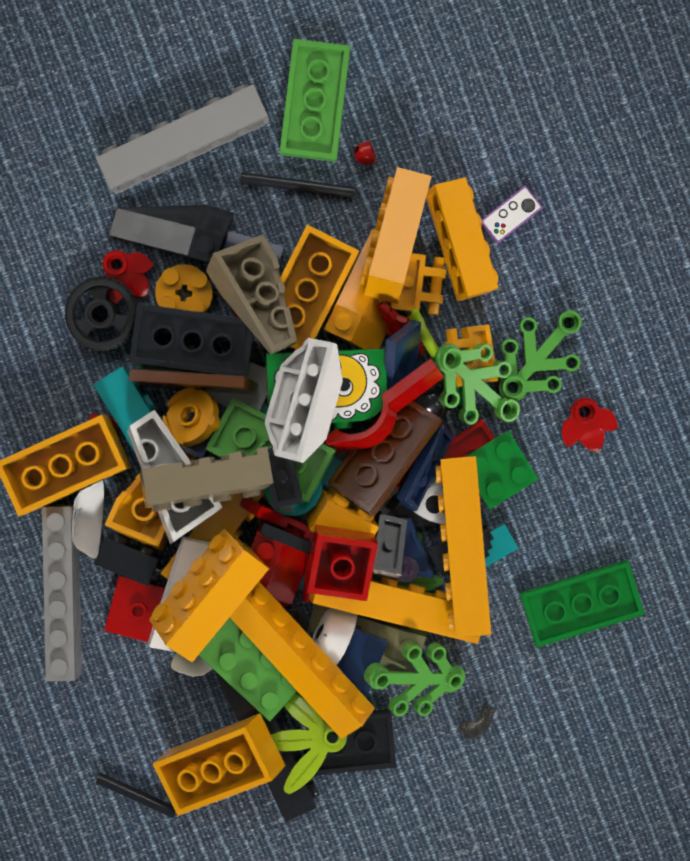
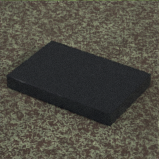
(365, 748)

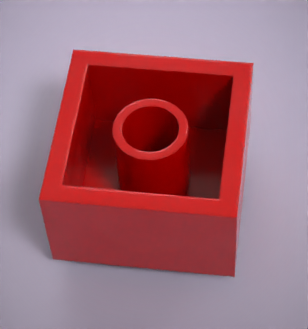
(341, 563)

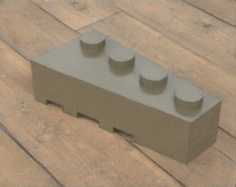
(206, 479)

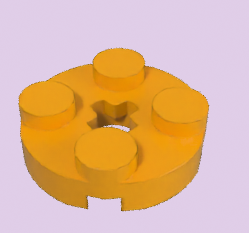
(184, 275)
(203, 423)

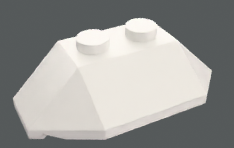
(304, 400)

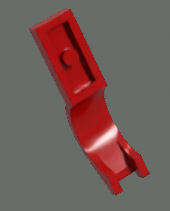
(393, 401)

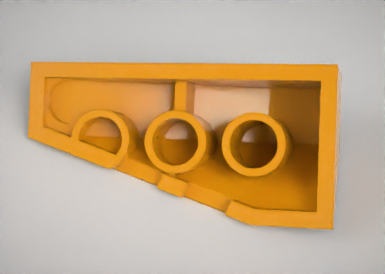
(355, 314)
(134, 520)

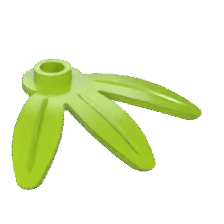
(297, 740)

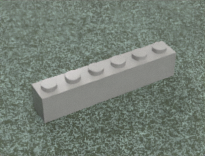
(182, 139)
(61, 595)

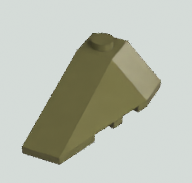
(395, 634)

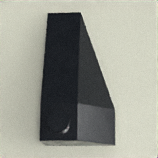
(178, 230)

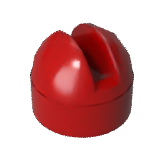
(364, 153)

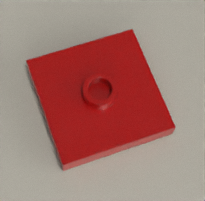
(133, 608)

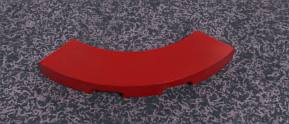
(267, 513)

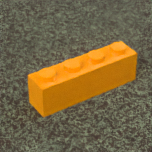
(462, 239)

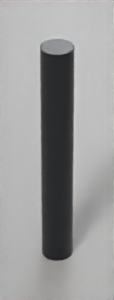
(136, 795)

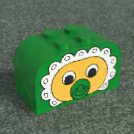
(361, 387)

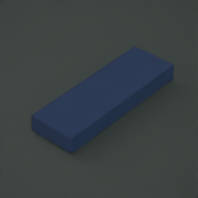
(424, 469)

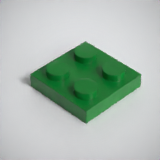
(501, 469)

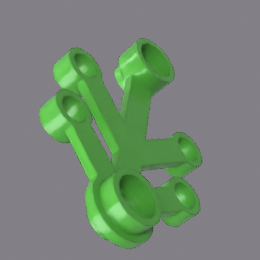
(537, 359)
(473, 382)
(448, 679)

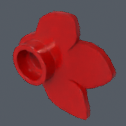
(130, 274)
(588, 429)

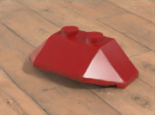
(284, 564)

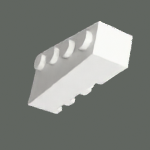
(158, 447)

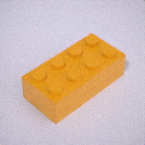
(395, 235)
(315, 281)
(63, 465)
(207, 595)
(219, 765)

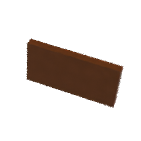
(198, 381)
(372, 473)

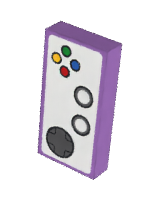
(511, 214)

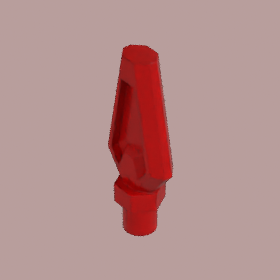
(394, 321)

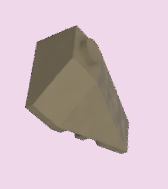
(252, 287)

